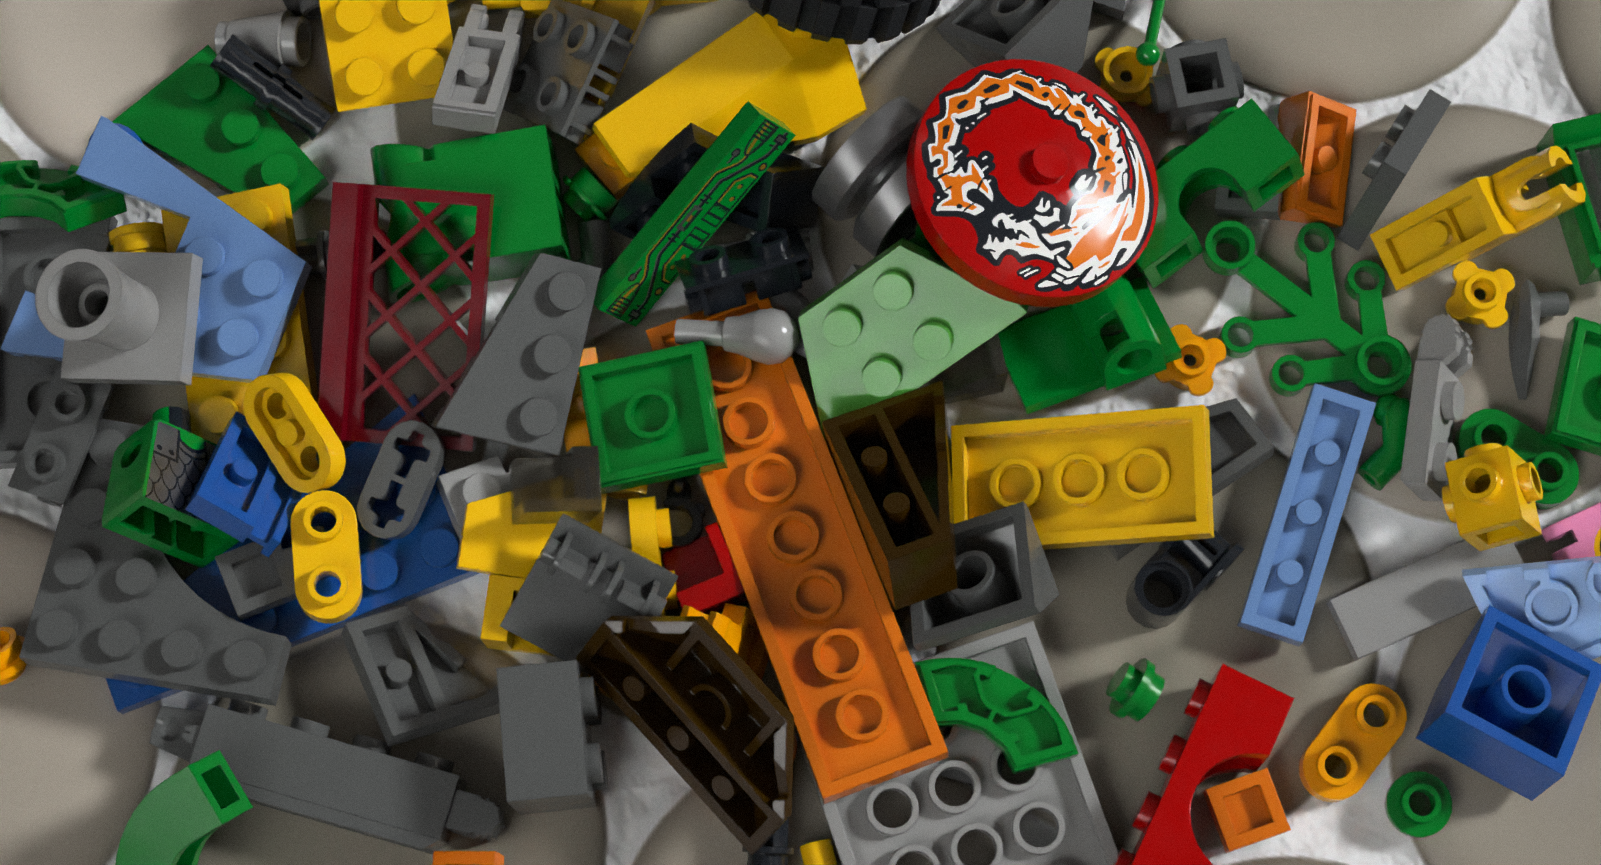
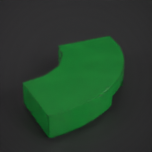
(55, 195)
(999, 708)

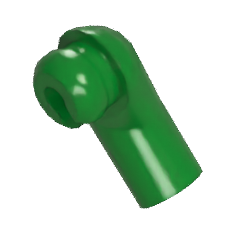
(1386, 461)

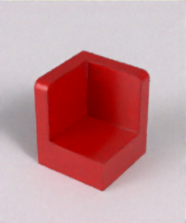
(705, 573)

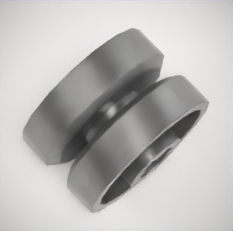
(871, 179)

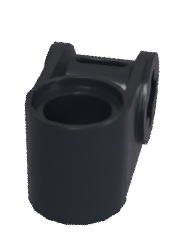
(1186, 569)

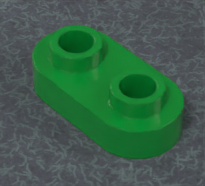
(1528, 445)

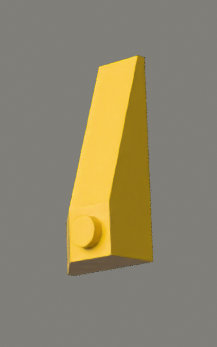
(778, 70)

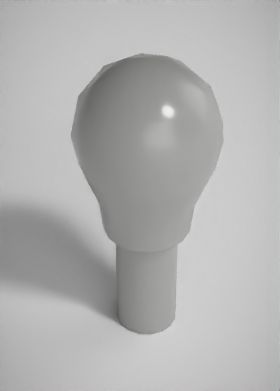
(761, 335)

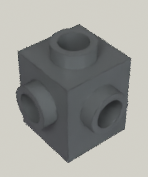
(1199, 68)

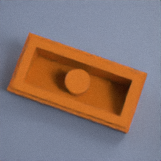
(1323, 139)

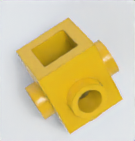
(1492, 496)

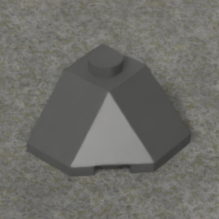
(1020, 30)

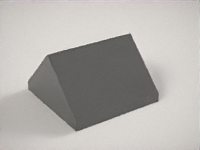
(998, 579)

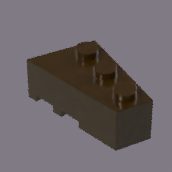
(900, 489)

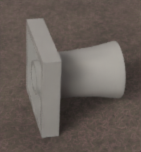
(123, 315)

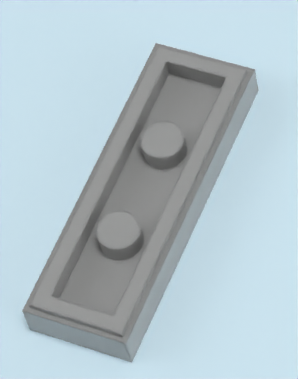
(1412, 597)

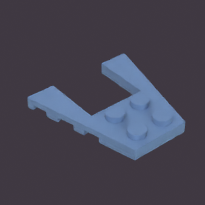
(246, 274)

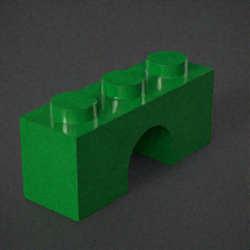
(1236, 153)

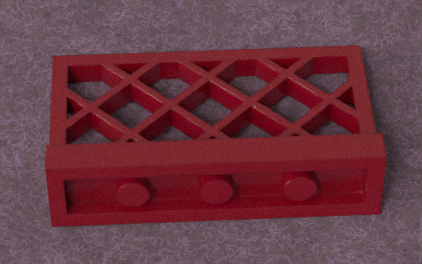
(352, 294)

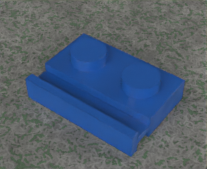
(244, 490)

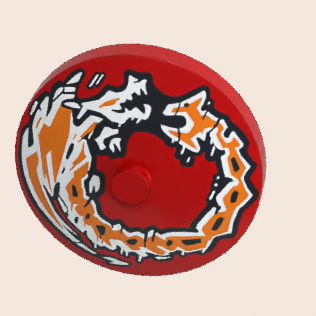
(1032, 183)

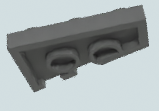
(529, 363)

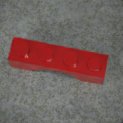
(1229, 732)

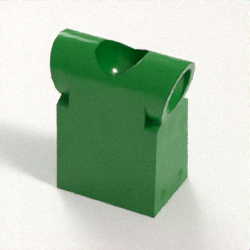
(527, 206)

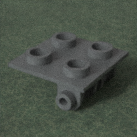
(560, 66)
(579, 585)

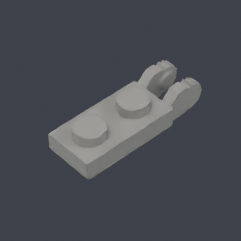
(478, 72)
(1434, 406)

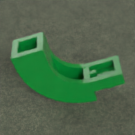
(182, 814)

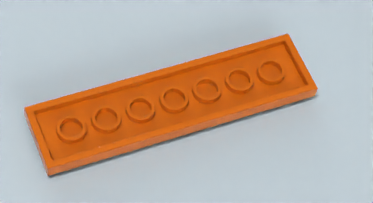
(811, 577)

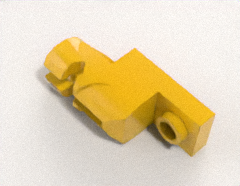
(1474, 219)

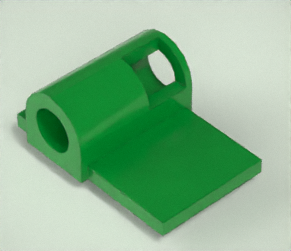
(1068, 348)

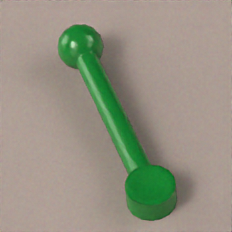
(1148, 52)

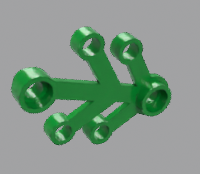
(1313, 315)

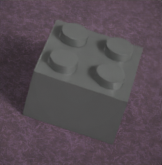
(549, 737)

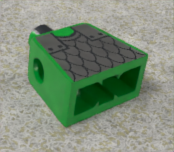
(153, 484)

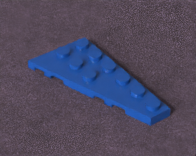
(390, 570)

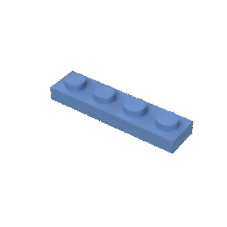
(1306, 515)

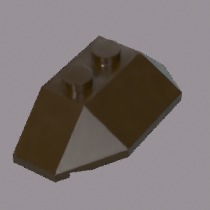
(701, 715)

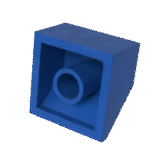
(1512, 704)

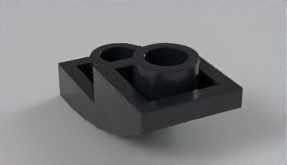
(659, 179)

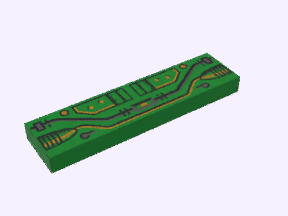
(691, 213)

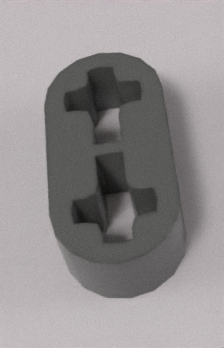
(387, 473)

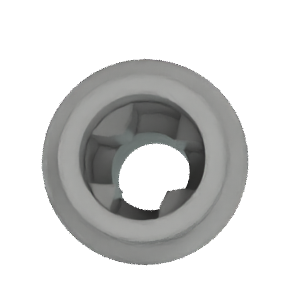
(274, 36)

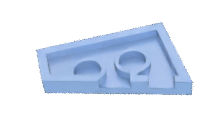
(1549, 596)

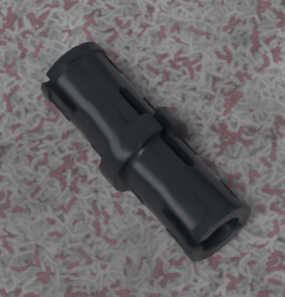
(272, 87)

